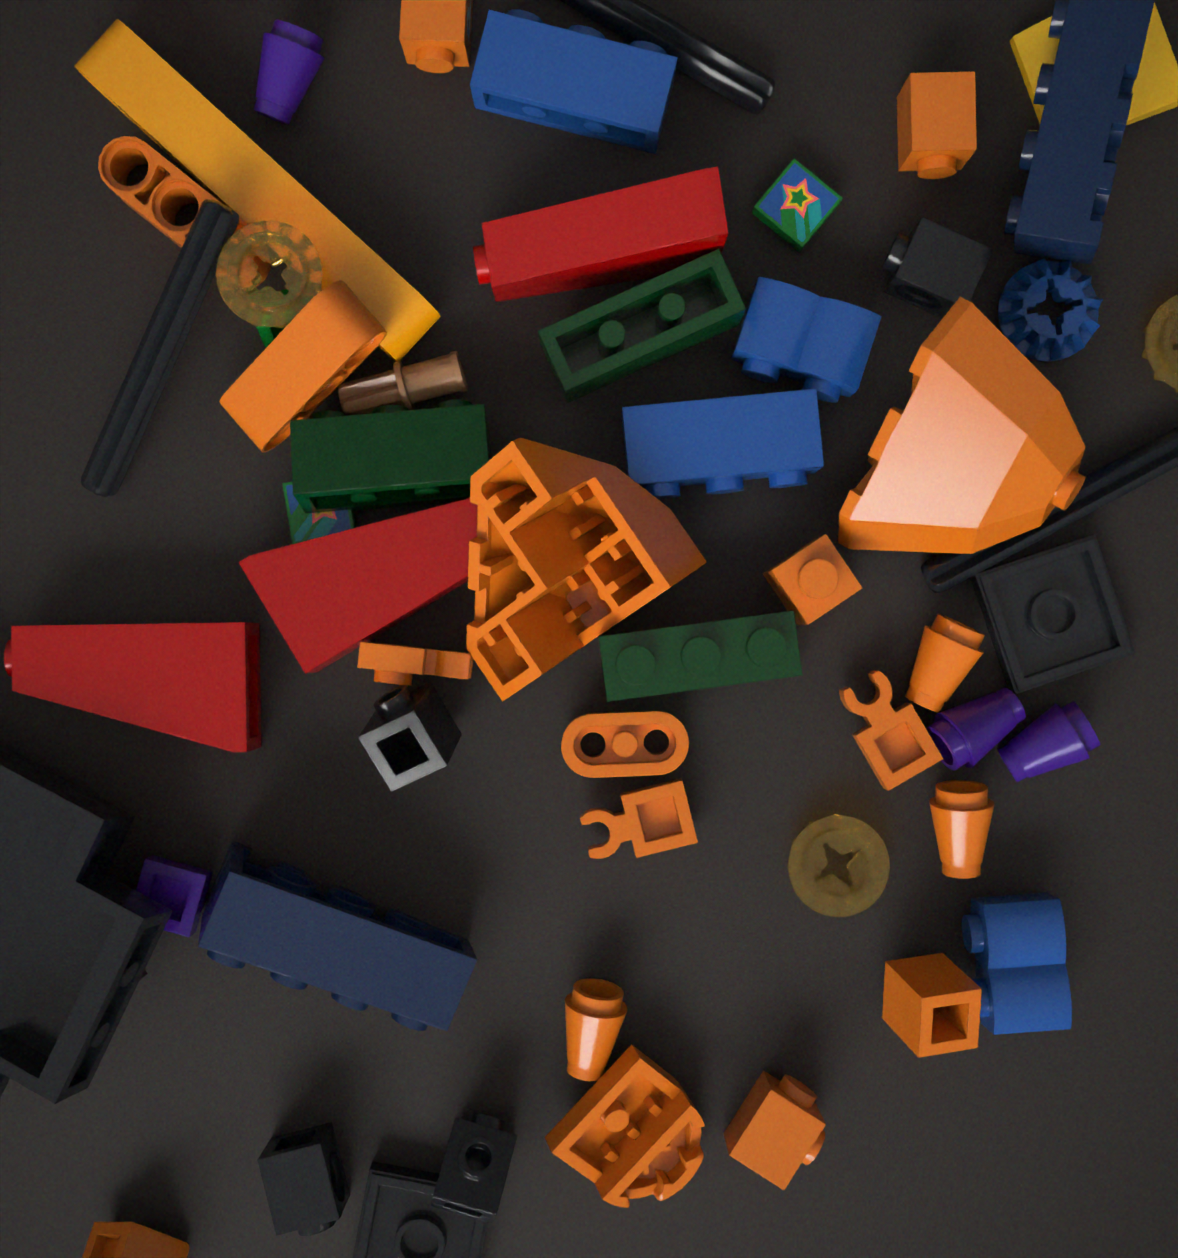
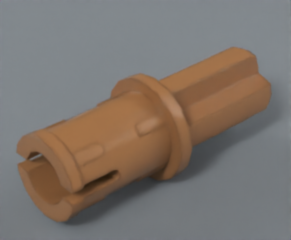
(404, 385)

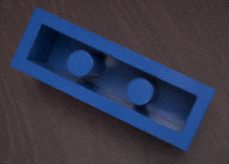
(573, 79)
(723, 442)

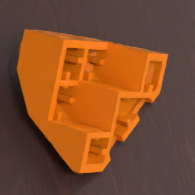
(971, 454)
(561, 558)

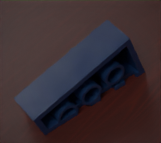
(1080, 128)
(333, 942)

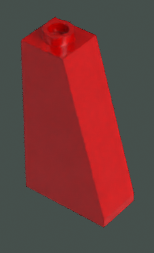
(604, 237)
(362, 579)
(161, 677)

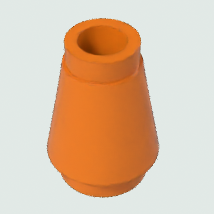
(943, 661)
(961, 826)
(592, 1026)

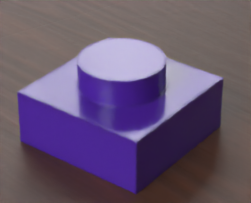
(178, 888)

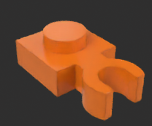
(399, 662)
(894, 739)
(653, 818)

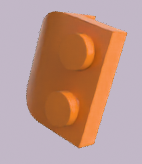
(632, 1132)

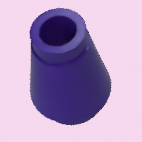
(286, 70)
(975, 727)
(1050, 742)

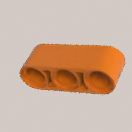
(160, 192)
(303, 365)

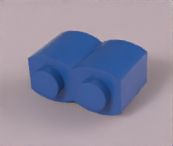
(805, 339)
(1020, 962)

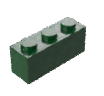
(642, 326)
(388, 456)
(700, 656)

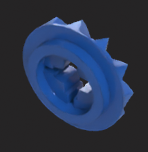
(1035, 334)

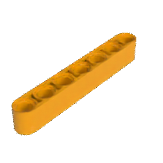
(247, 177)

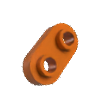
(624, 744)

